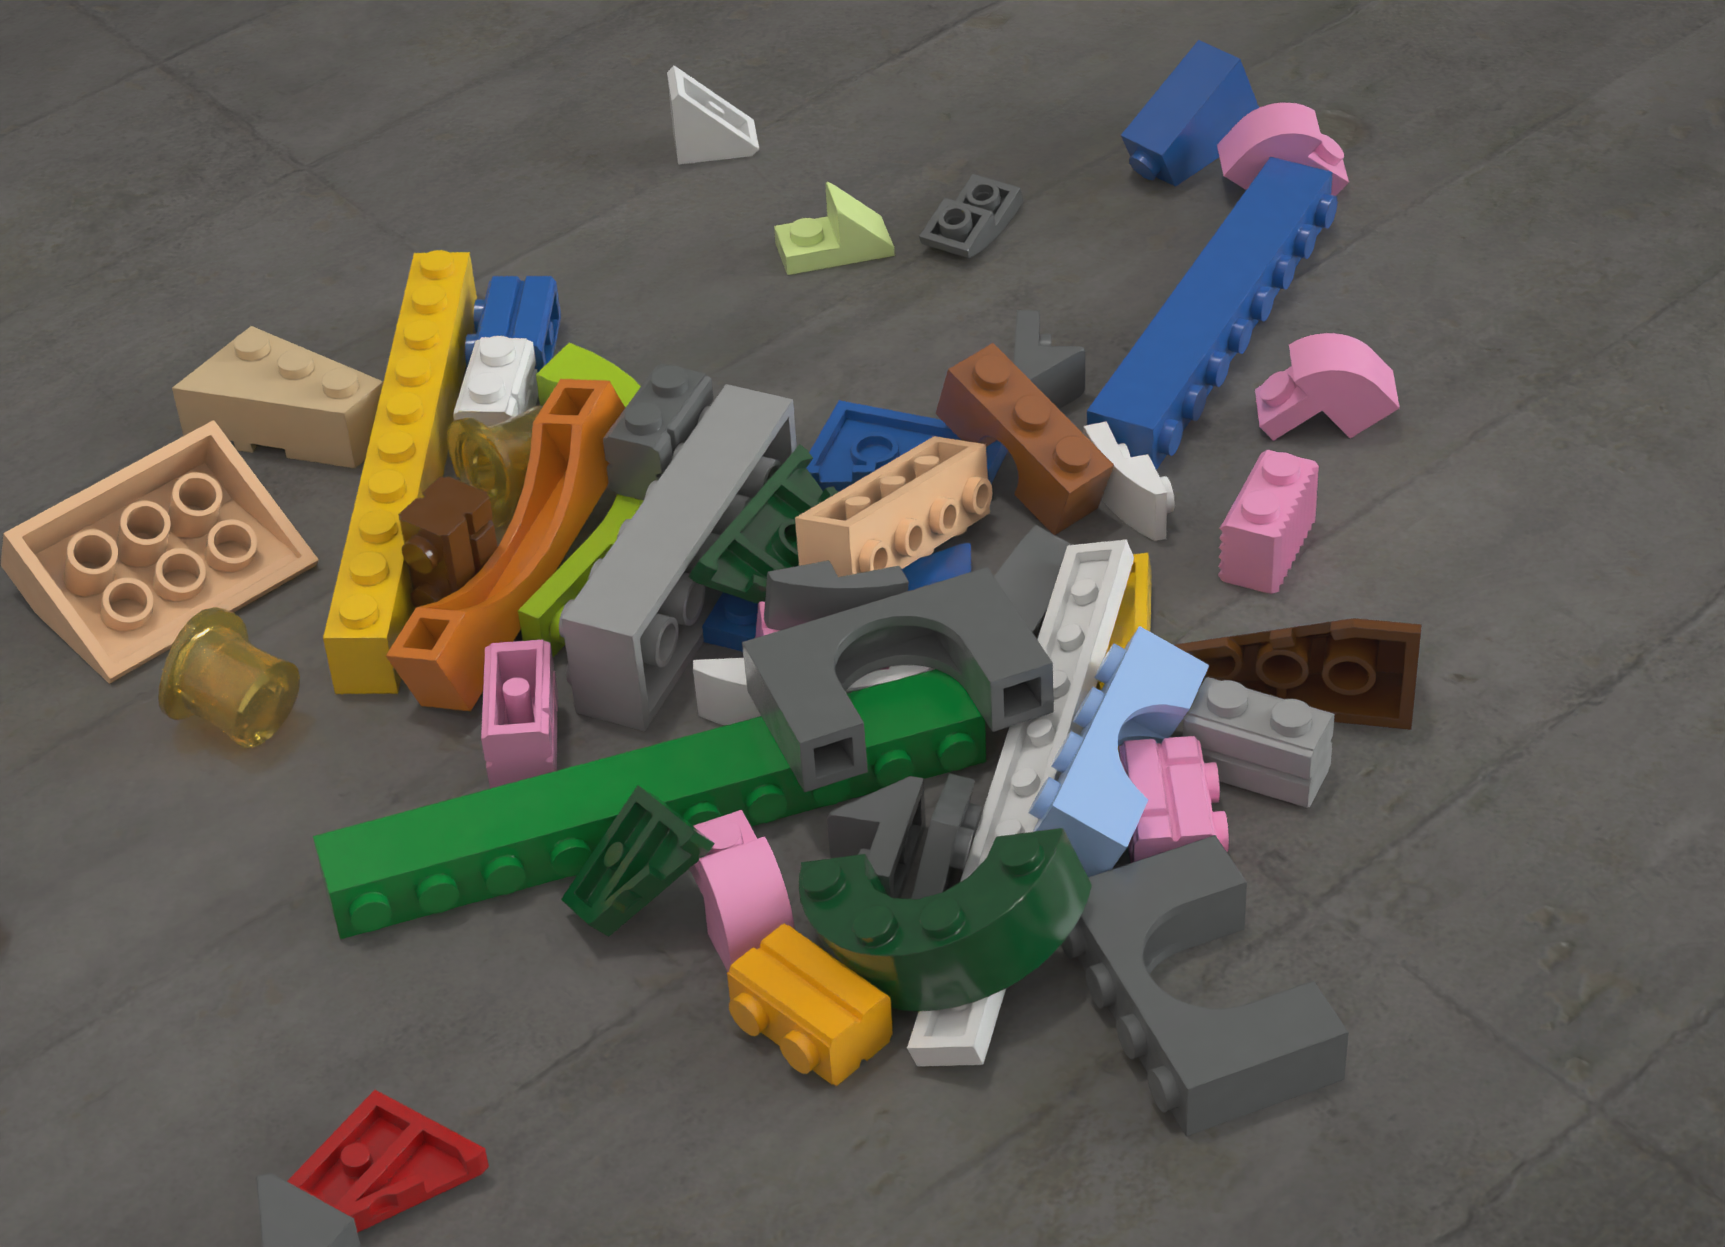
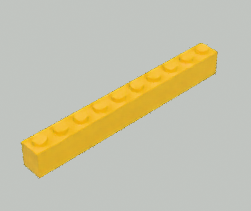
(401, 462)

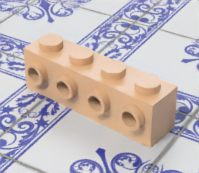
(899, 509)

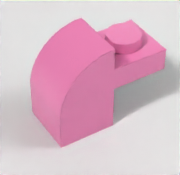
(1284, 133)
(1328, 376)
(739, 887)

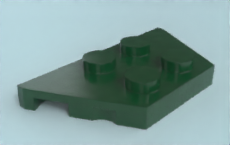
(762, 533)

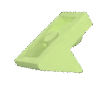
(844, 237)

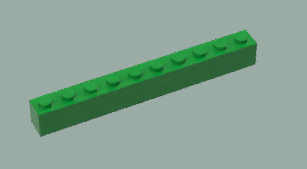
(553, 822)

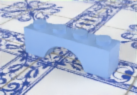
(1142, 698)

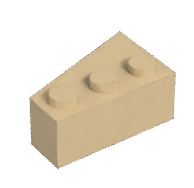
(282, 398)

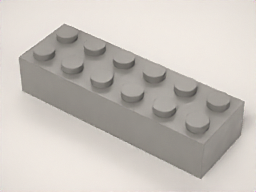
(640, 610)

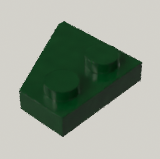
(634, 862)

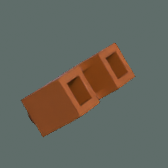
(1056, 463)

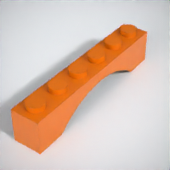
(566, 474)

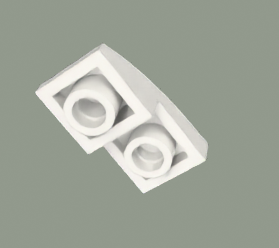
(1134, 485)

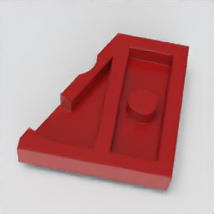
(387, 1162)

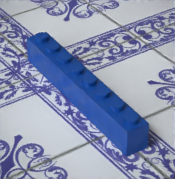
(1215, 309)

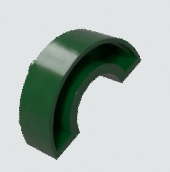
(955, 942)

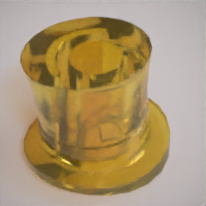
(493, 458)
(227, 679)

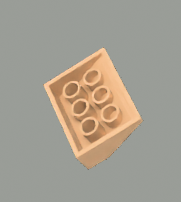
(152, 549)

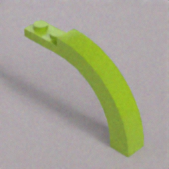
(542, 611)

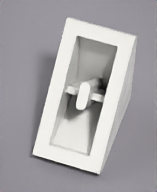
(706, 123)

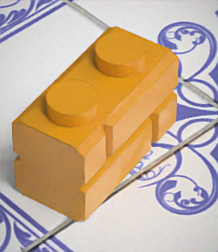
(808, 1005)

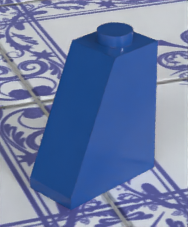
(1189, 115)

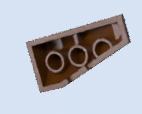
(1343, 667)

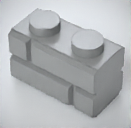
(1262, 740)

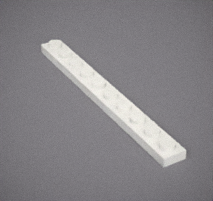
(1076, 641)

